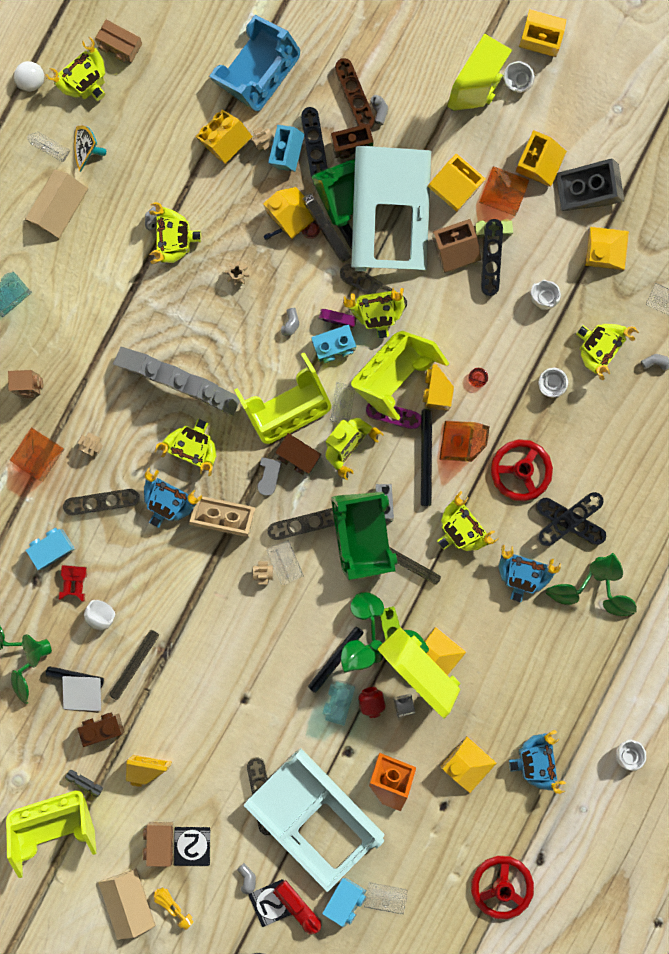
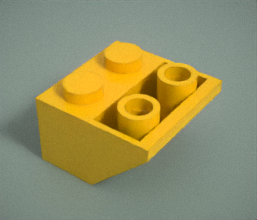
(542, 33)
(224, 136)
(541, 159)
(456, 182)
(439, 390)

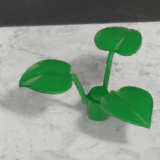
(603, 569)
(33, 652)
(356, 655)

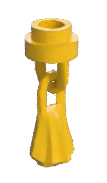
(163, 898)

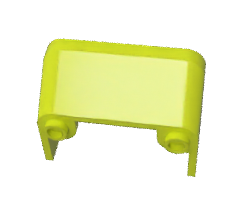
(479, 75)
(392, 367)
(290, 409)
(421, 671)
(47, 822)

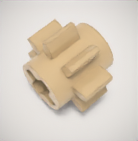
(262, 139)
(233, 268)
(90, 444)
(263, 572)

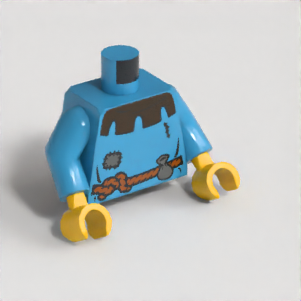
(166, 500)
(524, 573)
(538, 762)

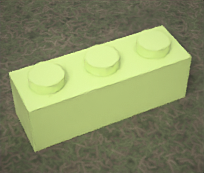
(507, 228)

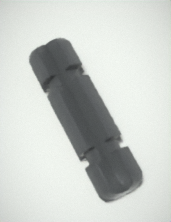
(84, 783)

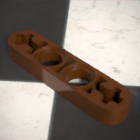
(357, 93)

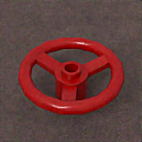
(529, 470)
(505, 895)

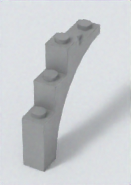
(177, 379)

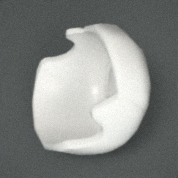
(29, 76)
(519, 76)
(545, 294)
(553, 382)
(99, 615)
(631, 755)

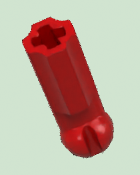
(298, 908)

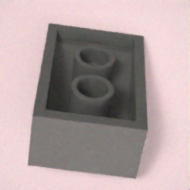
(590, 186)

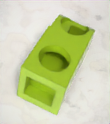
(389, 621)

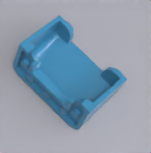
(259, 65)

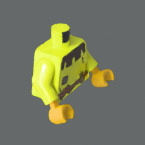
(82, 75)
(172, 235)
(377, 309)
(602, 345)
(345, 440)
(191, 446)
(462, 528)

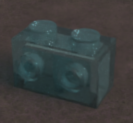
(12, 292)
(340, 701)

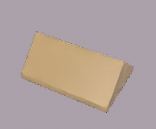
(57, 203)
(223, 516)
(127, 904)

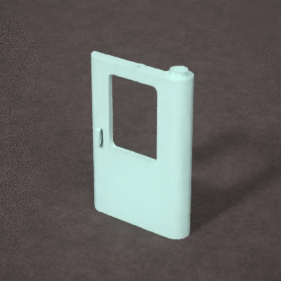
(390, 178)
(293, 798)

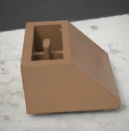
(457, 245)

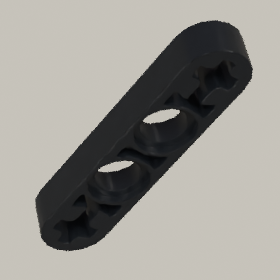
(313, 144)
(489, 257)
(571, 520)
(589, 538)

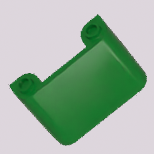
(337, 191)
(362, 534)

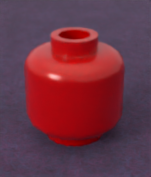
(371, 702)

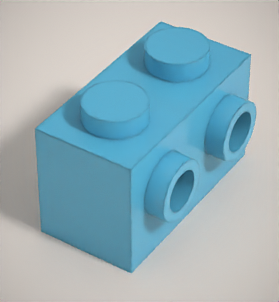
(286, 148)
(334, 343)
(50, 548)
(344, 902)

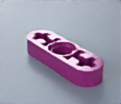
(409, 413)

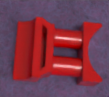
(70, 574)

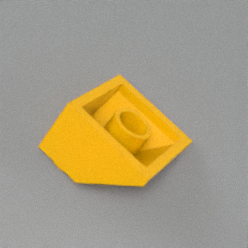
(288, 211)
(607, 248)
(443, 651)
(468, 764)
(144, 769)

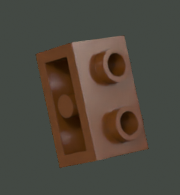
(345, 141)
(298, 454)
(100, 730)

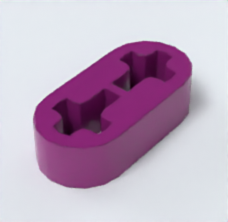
(337, 318)

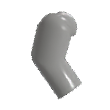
(380, 107)
(151, 220)
(292, 324)
(656, 359)
(249, 879)

